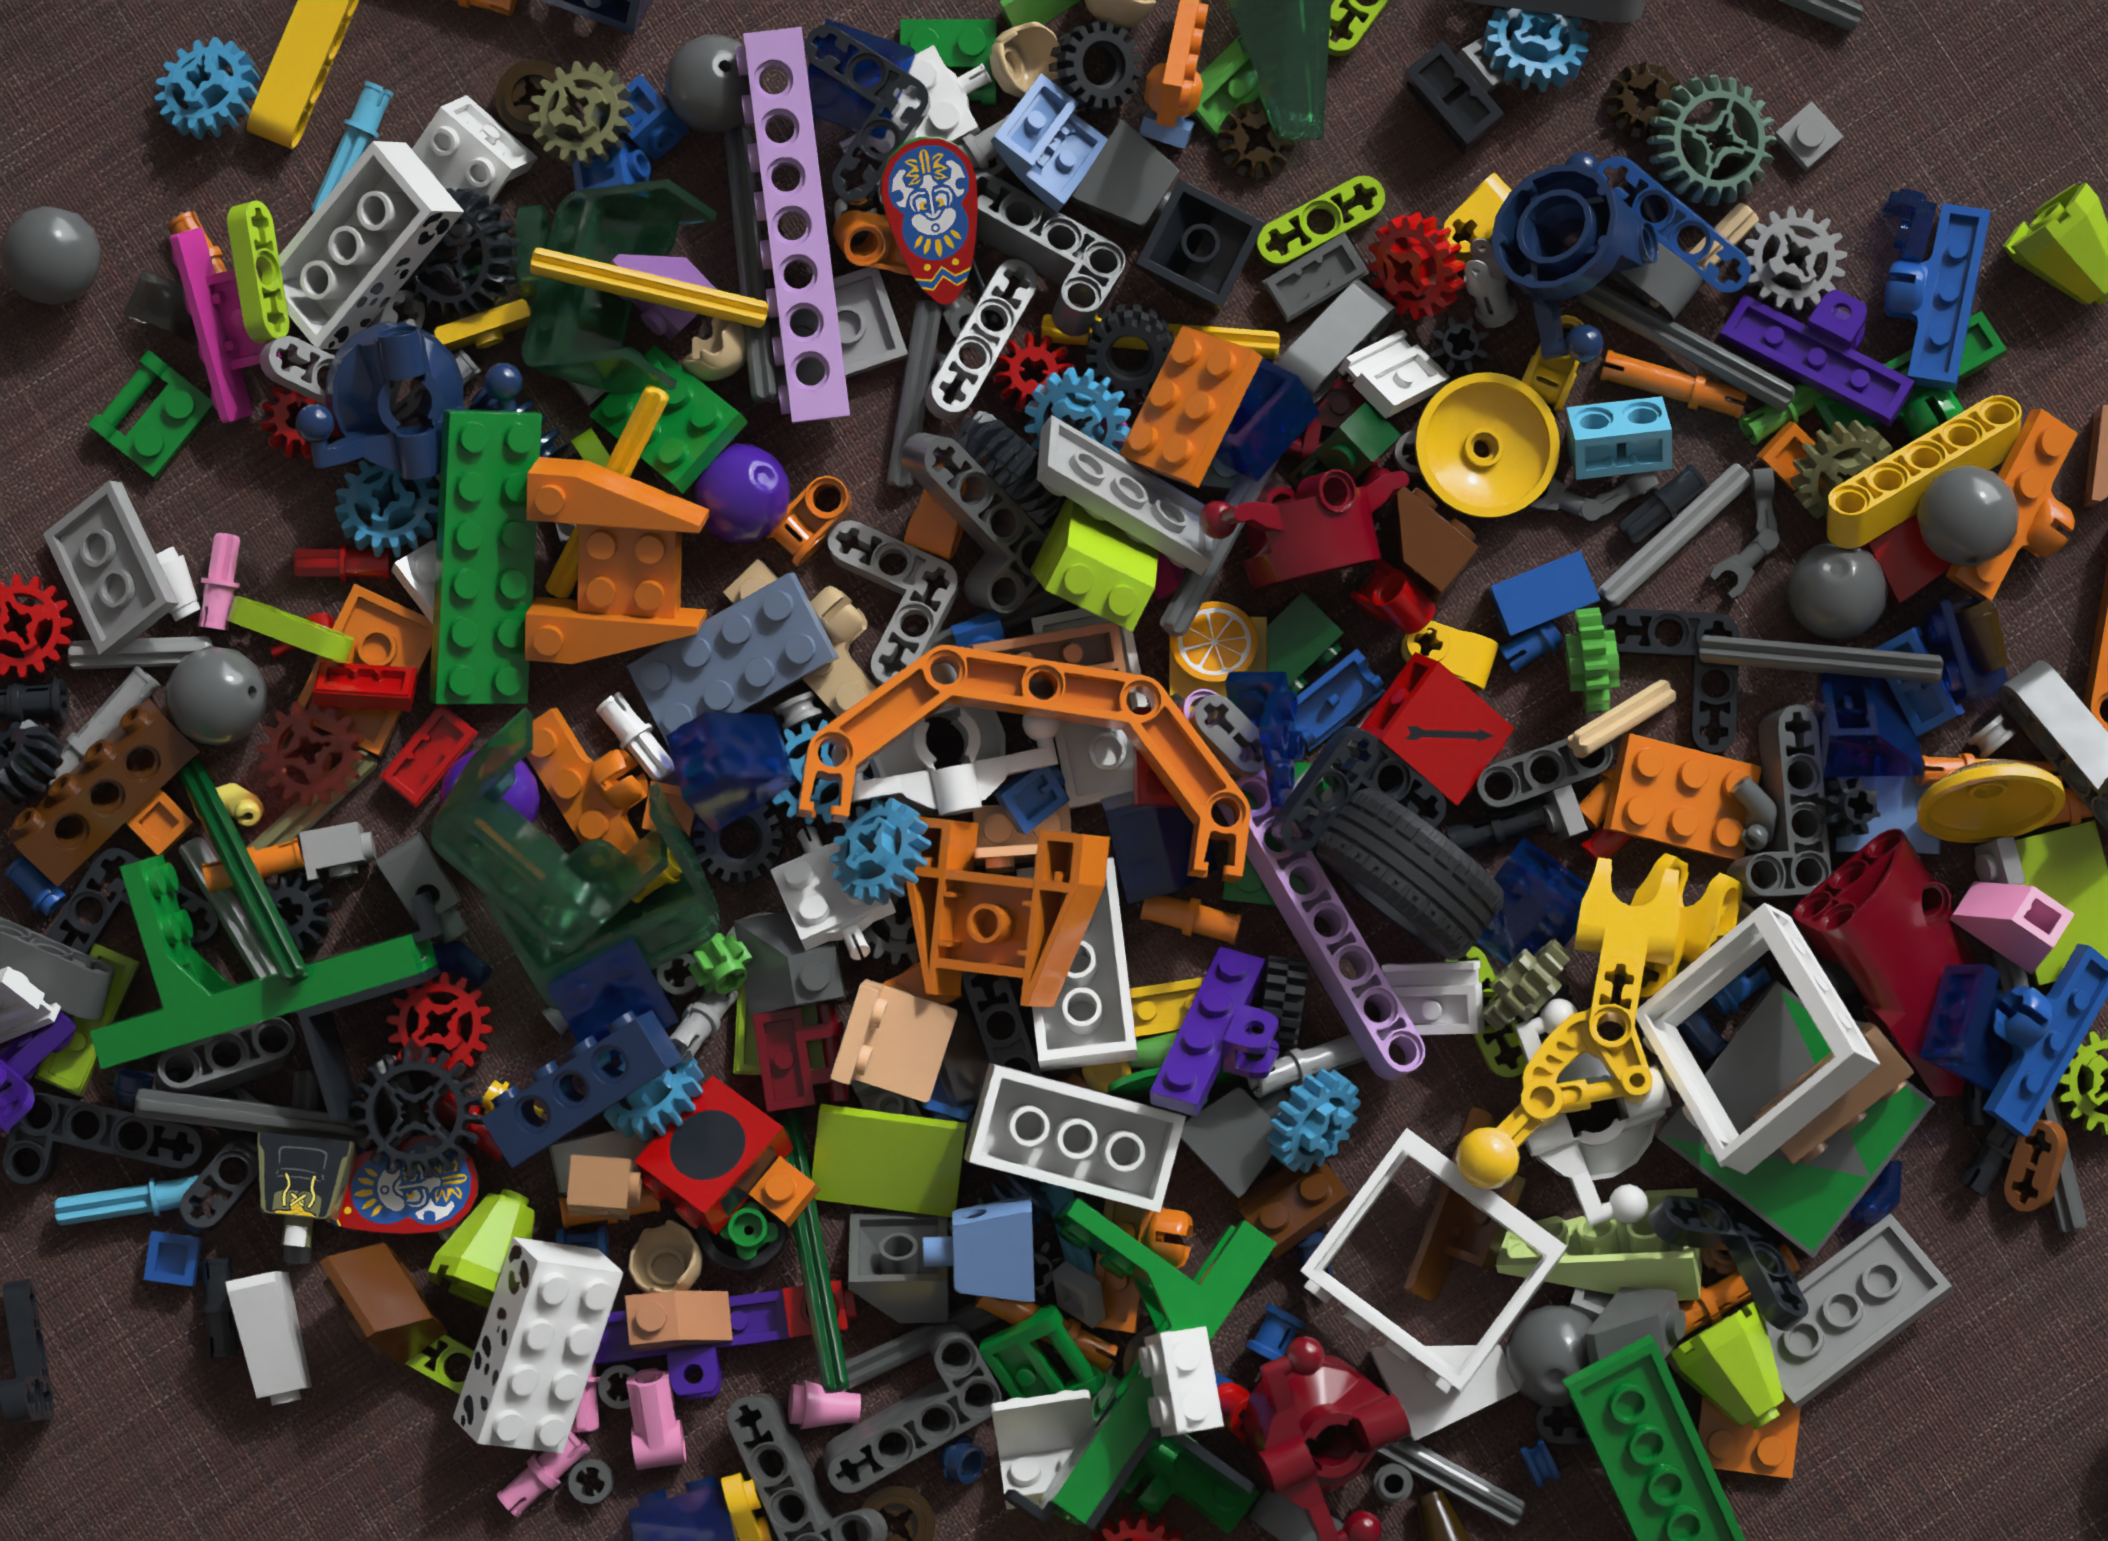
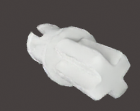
(636, 737)

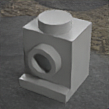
(336, 851)

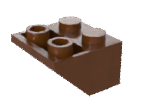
(1428, 545)
(382, 1302)

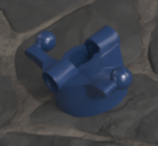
(1574, 211)
(361, 395)

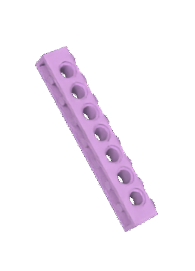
(785, 51)

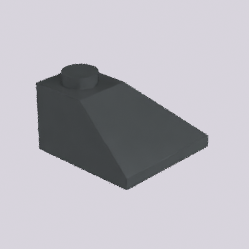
(781, 969)
(890, 1268)
(1634, 1315)

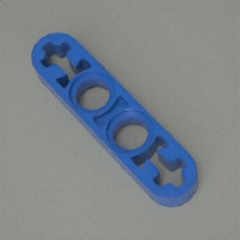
(1677, 218)

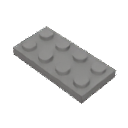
(1123, 495)
(1855, 1308)

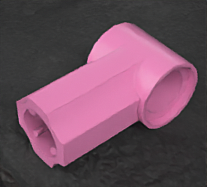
(656, 1431)

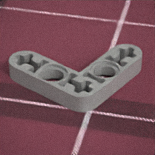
(303, 352)
(909, 583)

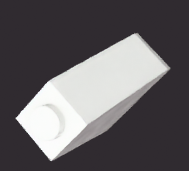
(270, 1335)
(1429, 1406)

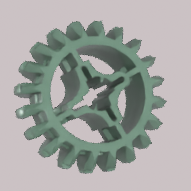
(1726, 105)

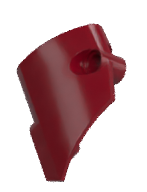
(1894, 938)

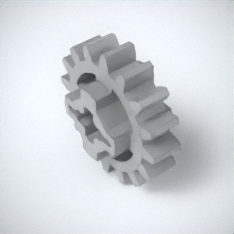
(1786, 241)

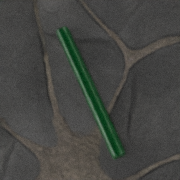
(243, 873)
(815, 1272)

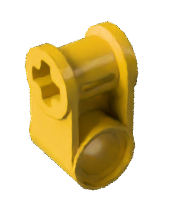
(1477, 214)
(1555, 372)
(1461, 652)

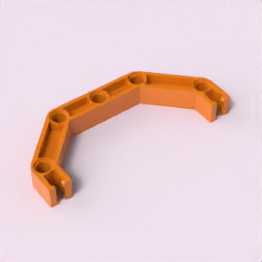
(1080, 696)

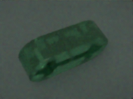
(533, 232)

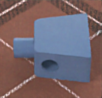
(988, 1250)

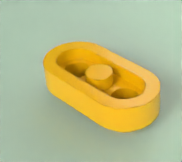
(742, 1502)

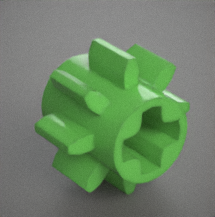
(720, 964)

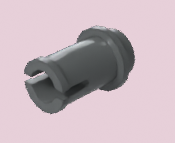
(1401, 1492)

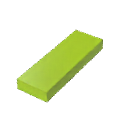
(76, 1062)

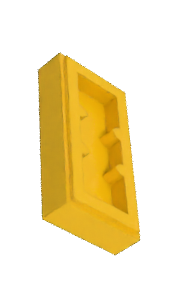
(484, 328)

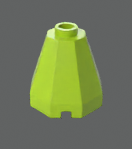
(2066, 244)
(479, 1247)
(1733, 1367)

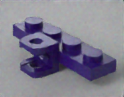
(1821, 353)
(1218, 1033)
(20, 1061)
(754, 1321)

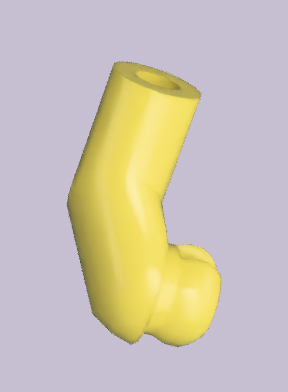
(240, 804)

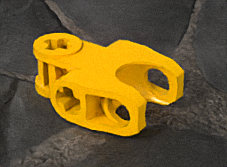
(1699, 924)

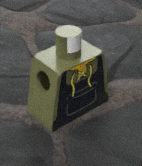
(303, 1181)

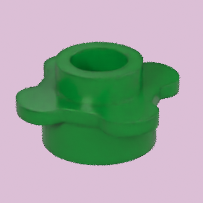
(749, 1216)

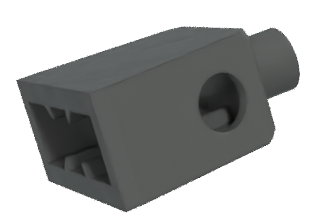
(1127, 182)
(414, 865)
(1233, 1136)

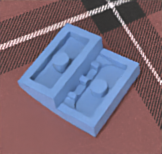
(1048, 143)
(1897, 805)

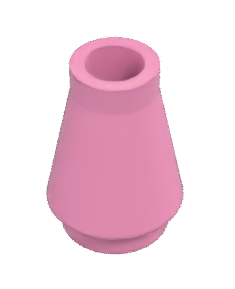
(814, 1408)

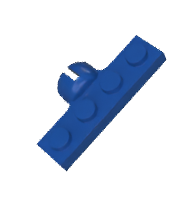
(1940, 295)
(2045, 1037)

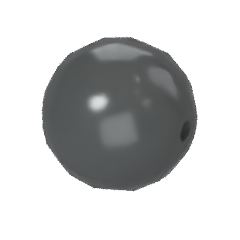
(706, 84)
(50, 255)
(1968, 516)
(1837, 592)
(216, 696)
(1546, 1349)

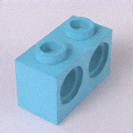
(1619, 438)

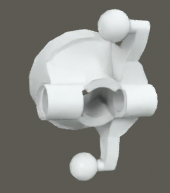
(908, 769)
(1599, 1153)

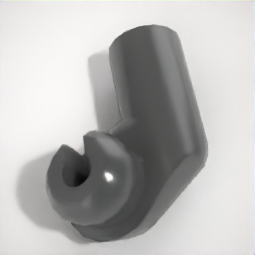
(1760, 815)

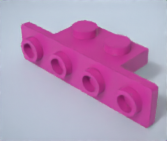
(218, 323)

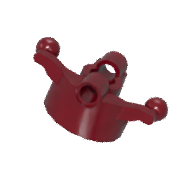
(1307, 530)
(1295, 1403)

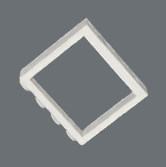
(1705, 977)
(1366, 1317)

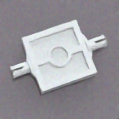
(949, 104)
(818, 904)

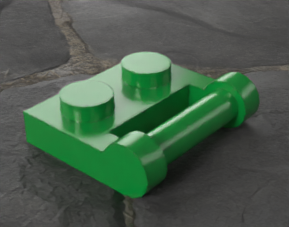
(960, 43)
(163, 426)
(1027, 1369)

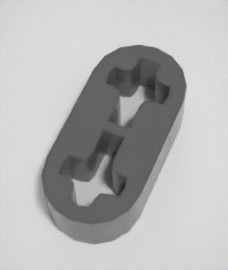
(1220, 742)

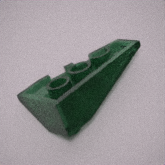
(1290, 59)

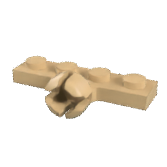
(842, 681)

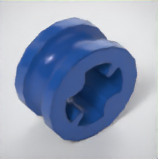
(1539, 1463)

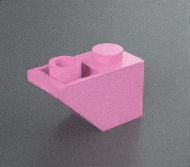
(2013, 920)

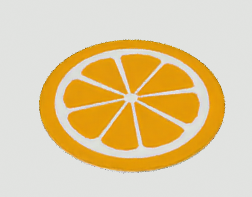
(1217, 642)

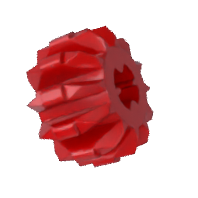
(1015, 369)
(284, 421)

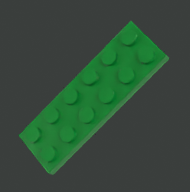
(483, 557)
(1650, 1448)

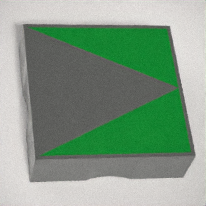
(1798, 1199)

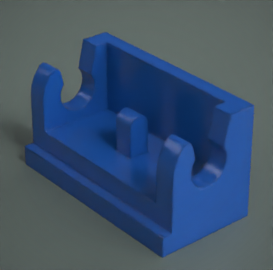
(1543, 593)
(1336, 699)
(1923, 703)

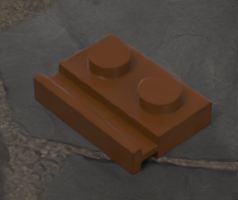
(1293, 1204)

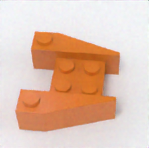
(624, 563)
(1001, 920)

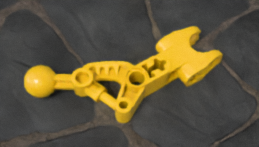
(1625, 940)

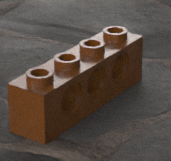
(100, 816)

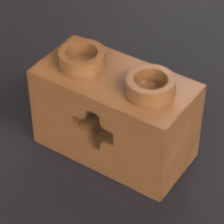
(603, 1187)

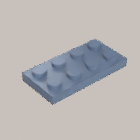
(735, 657)

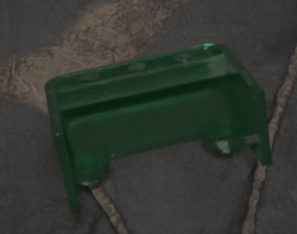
(580, 329)
(523, 870)
(662, 925)

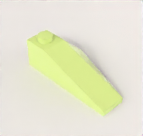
(1611, 1255)

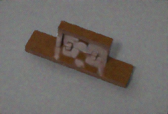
(1459, 1227)

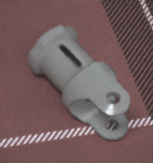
(1488, 286)

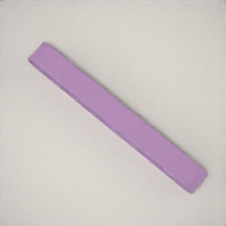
(1323, 951)

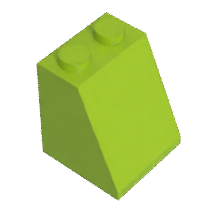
(1096, 566)

